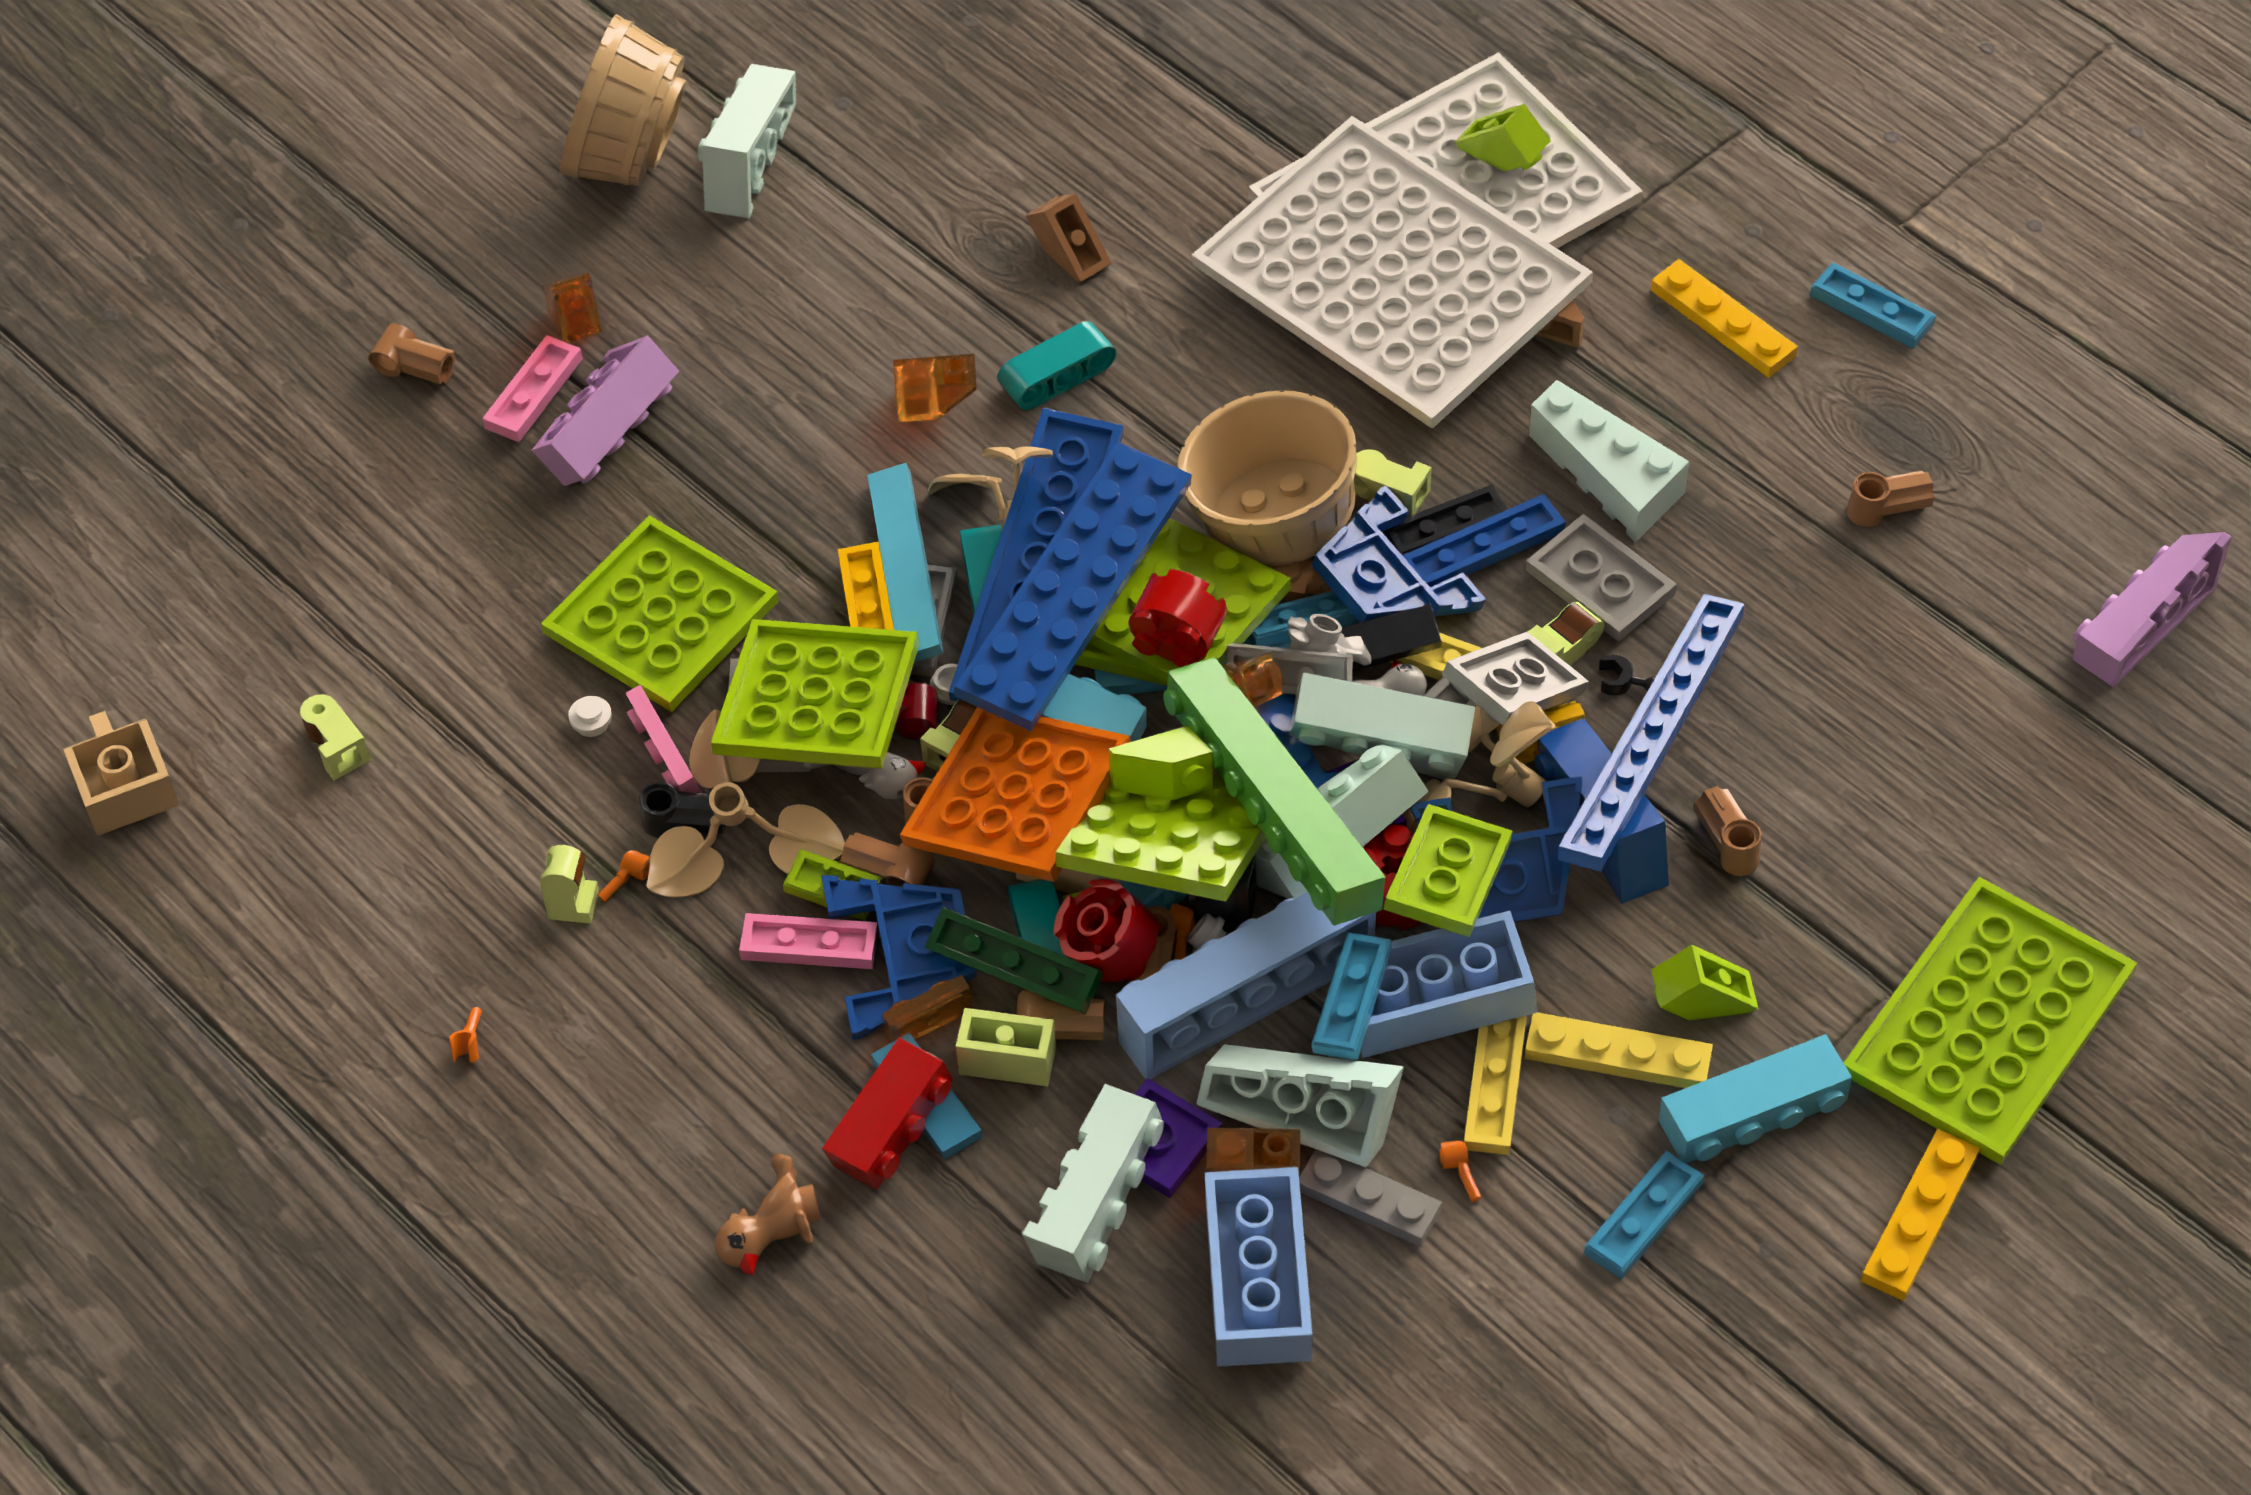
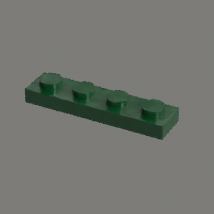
(1014, 960)

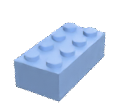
(1450, 985)
(1258, 1267)

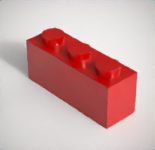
(888, 1114)

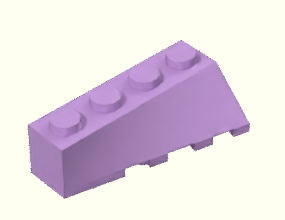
(605, 410)
(2150, 605)

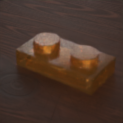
(928, 1011)

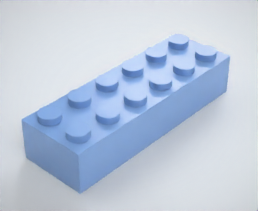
(1230, 983)

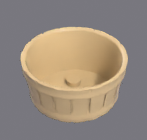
(624, 107)
(1272, 475)

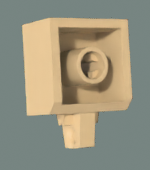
(120, 774)

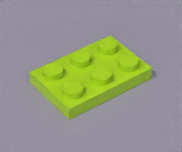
(1448, 870)

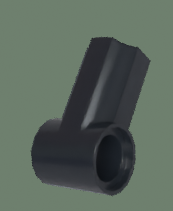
(681, 809)

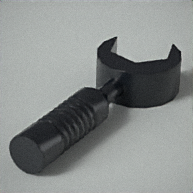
(1625, 670)

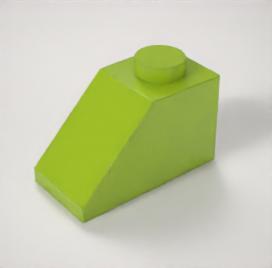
(1505, 139)
(1162, 765)
(1702, 986)

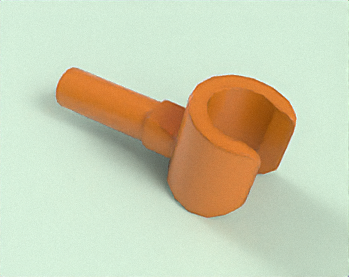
(632, 864)
(1184, 924)
(465, 1040)
(1455, 1155)

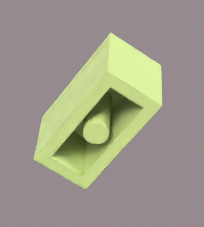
(1006, 1047)

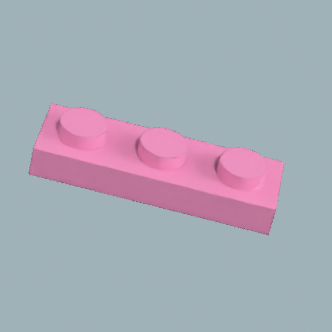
(532, 388)
(660, 745)
(809, 941)

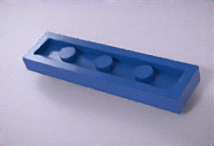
(1487, 541)

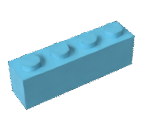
(1090, 705)
(1755, 1100)

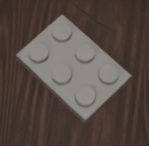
(1602, 575)
(1513, 673)

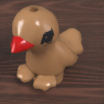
(780, 1216)

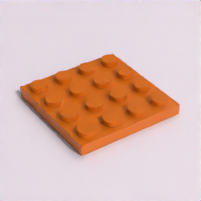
(1013, 793)

